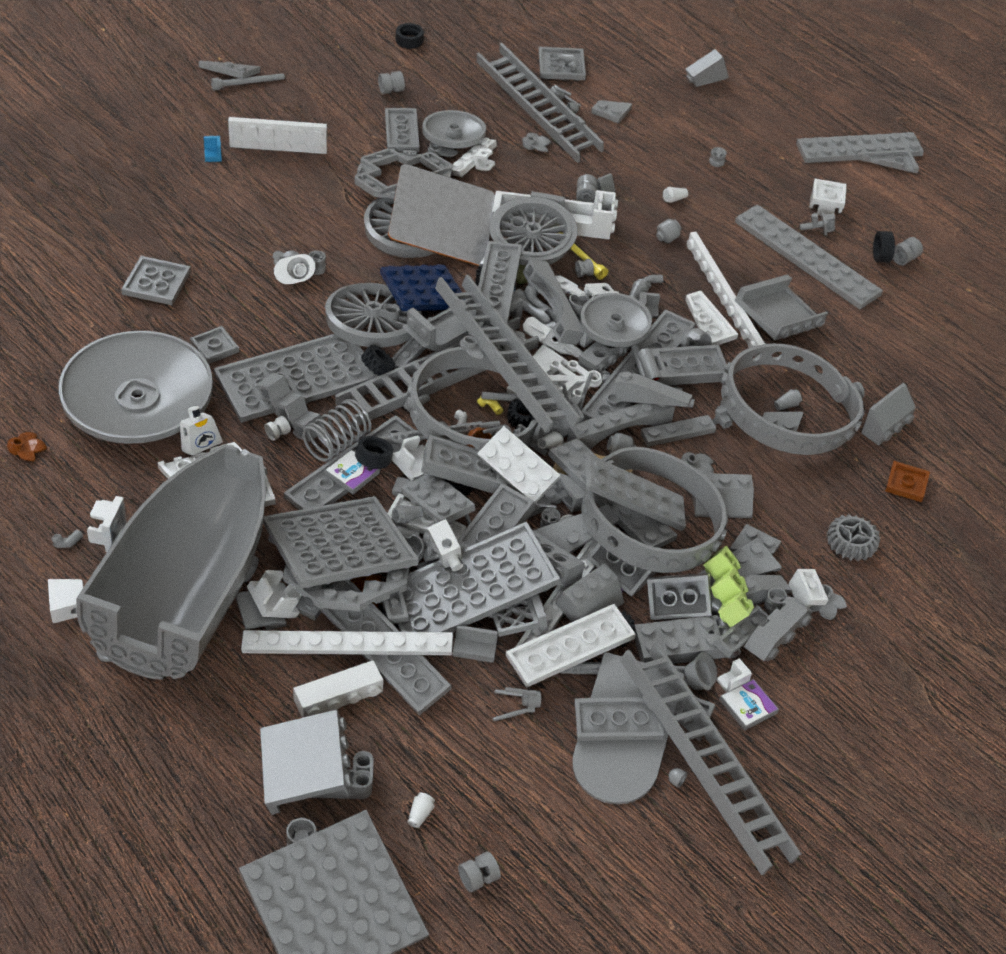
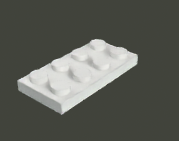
(519, 465)

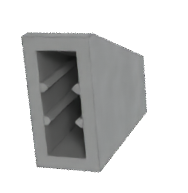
(707, 69)

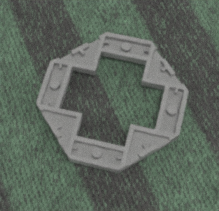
(369, 169)
(350, 600)

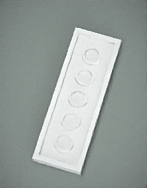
(277, 135)
(570, 645)

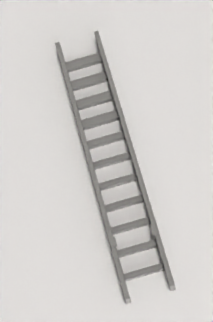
(539, 117)
(527, 362)
(404, 372)
(717, 793)

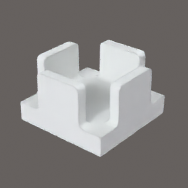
(828, 196)
(410, 458)
(114, 521)
(274, 597)

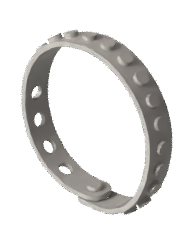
(452, 359)
(773, 435)
(647, 556)

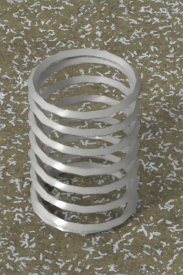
(327, 439)

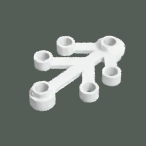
(571, 379)

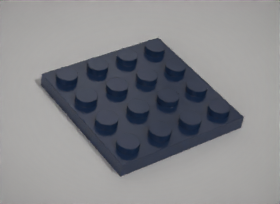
(416, 286)

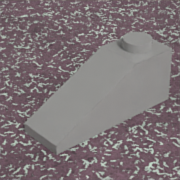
(760, 585)

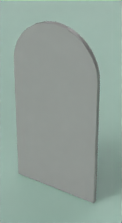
(620, 768)

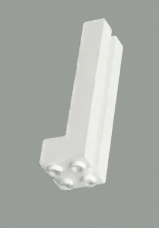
(591, 218)

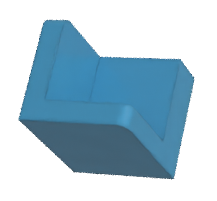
(212, 148)

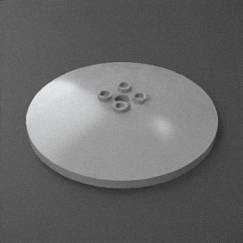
(108, 372)

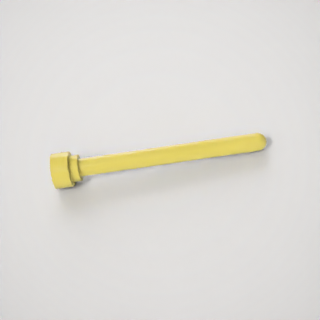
(600, 271)

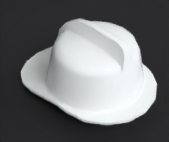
(294, 269)

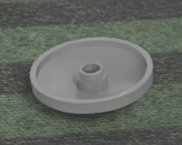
(454, 129)
(616, 320)

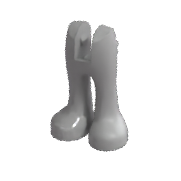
(534, 306)

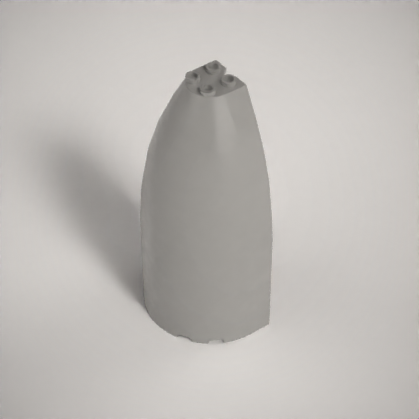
(177, 566)

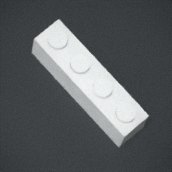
(338, 689)

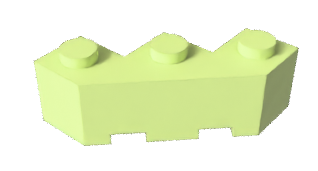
(729, 586)

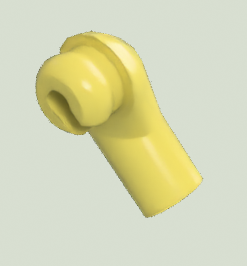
(495, 406)

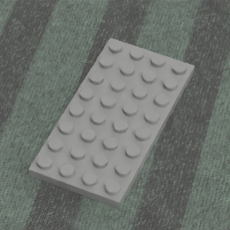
(312, 369)
(492, 578)

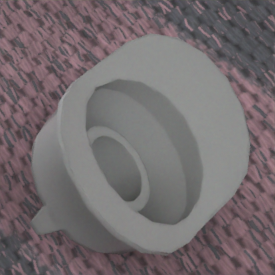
(701, 672)

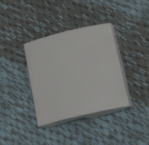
(251, 615)

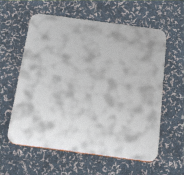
(441, 215)

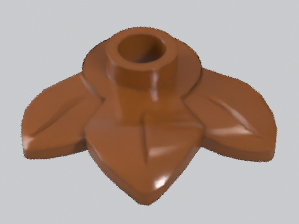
(26, 446)

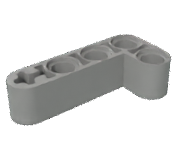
(359, 775)

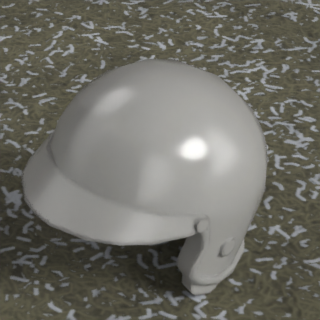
(696, 337)

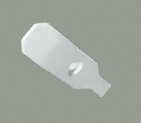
(569, 287)
(536, 328)

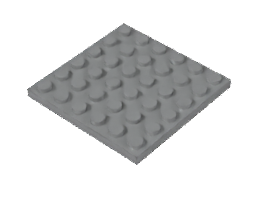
(339, 541)
(334, 894)

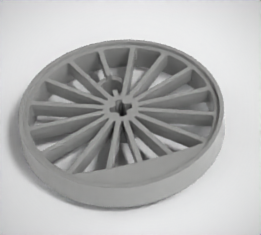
(382, 242)
(357, 313)

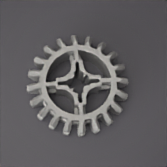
(853, 537)

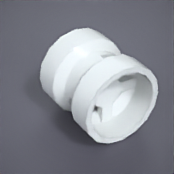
(277, 428)

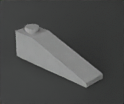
(644, 390)

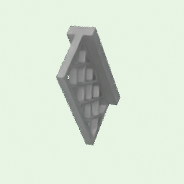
(536, 614)

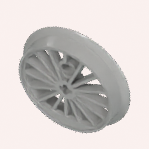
(523, 232)

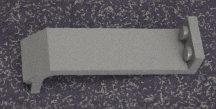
(445, 327)

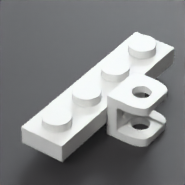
(477, 157)

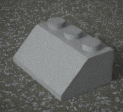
(889, 415)
(736, 493)
(630, 577)
(591, 594)
(680, 596)

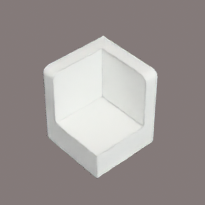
(735, 677)

